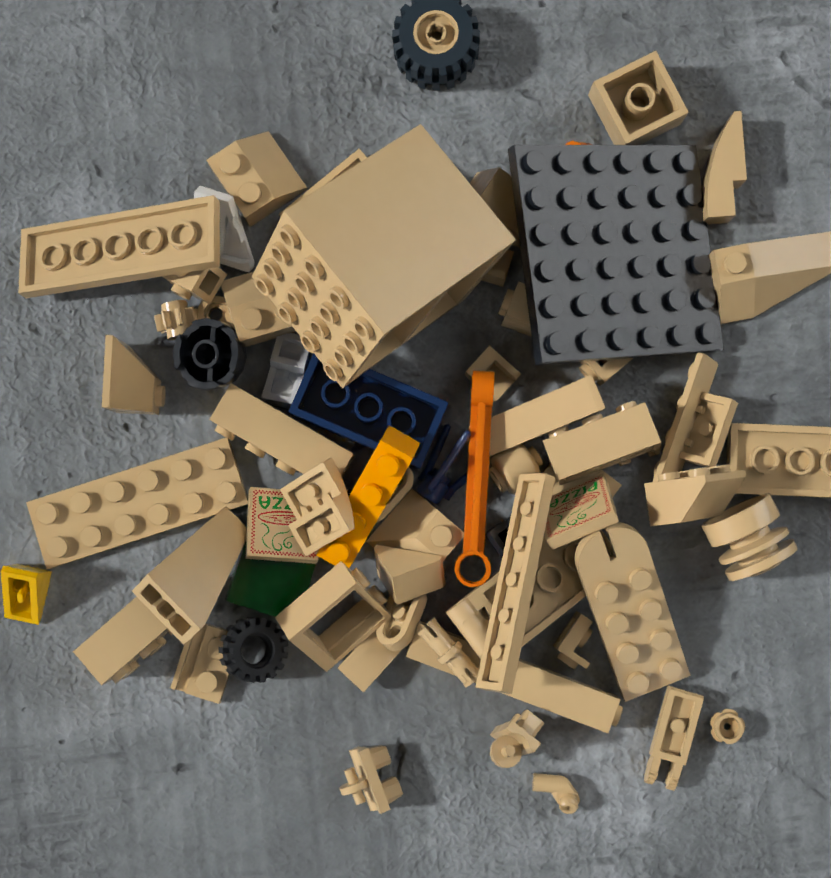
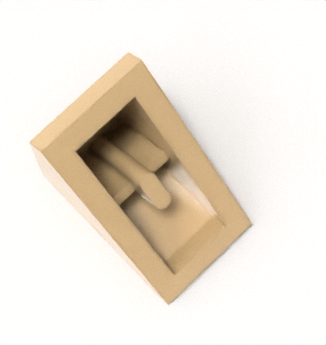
(408, 572)

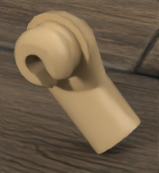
(560, 788)

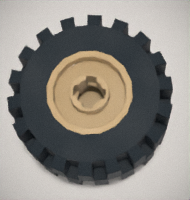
(431, 55)

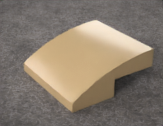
(319, 506)

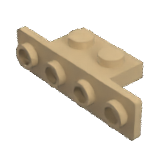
(699, 422)

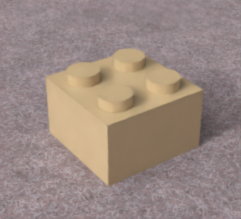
(638, 101)

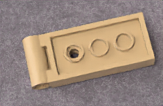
(554, 593)

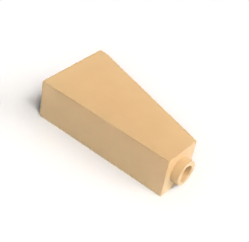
(544, 415)
(192, 577)

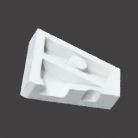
(233, 240)

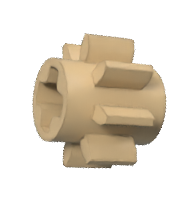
(175, 318)

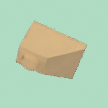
(129, 382)
(418, 528)

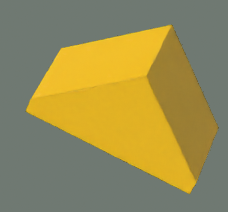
(24, 592)

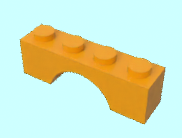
(372, 494)

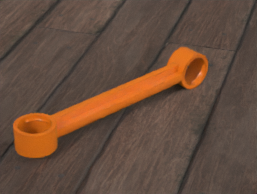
(477, 473)

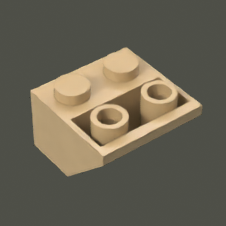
(691, 494)

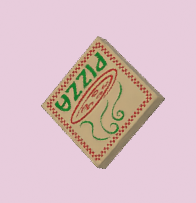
(580, 512)
(269, 531)

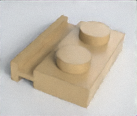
(200, 666)

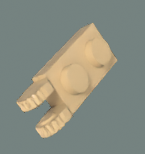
(673, 734)

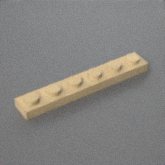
(515, 583)

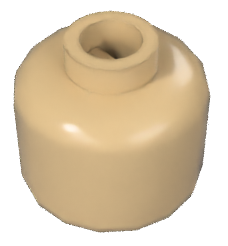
(511, 463)

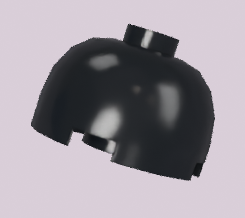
(209, 354)

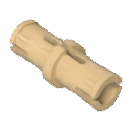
(449, 652)

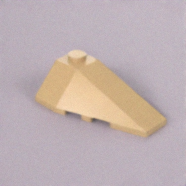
(766, 272)

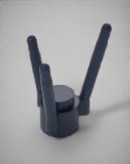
(435, 483)

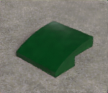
(268, 584)

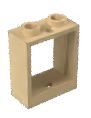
(347, 630)

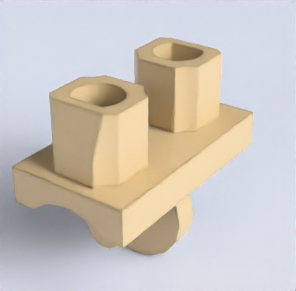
(515, 739)
(377, 793)

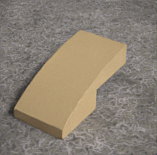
(367, 662)

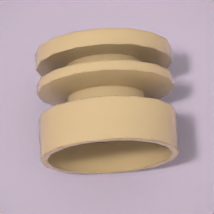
(749, 537)

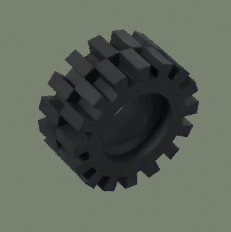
(273, 655)

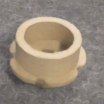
(736, 728)

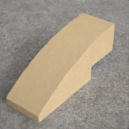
(724, 172)

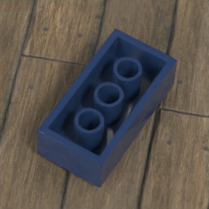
(368, 408)

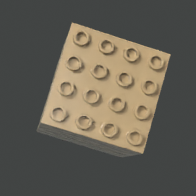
(379, 254)

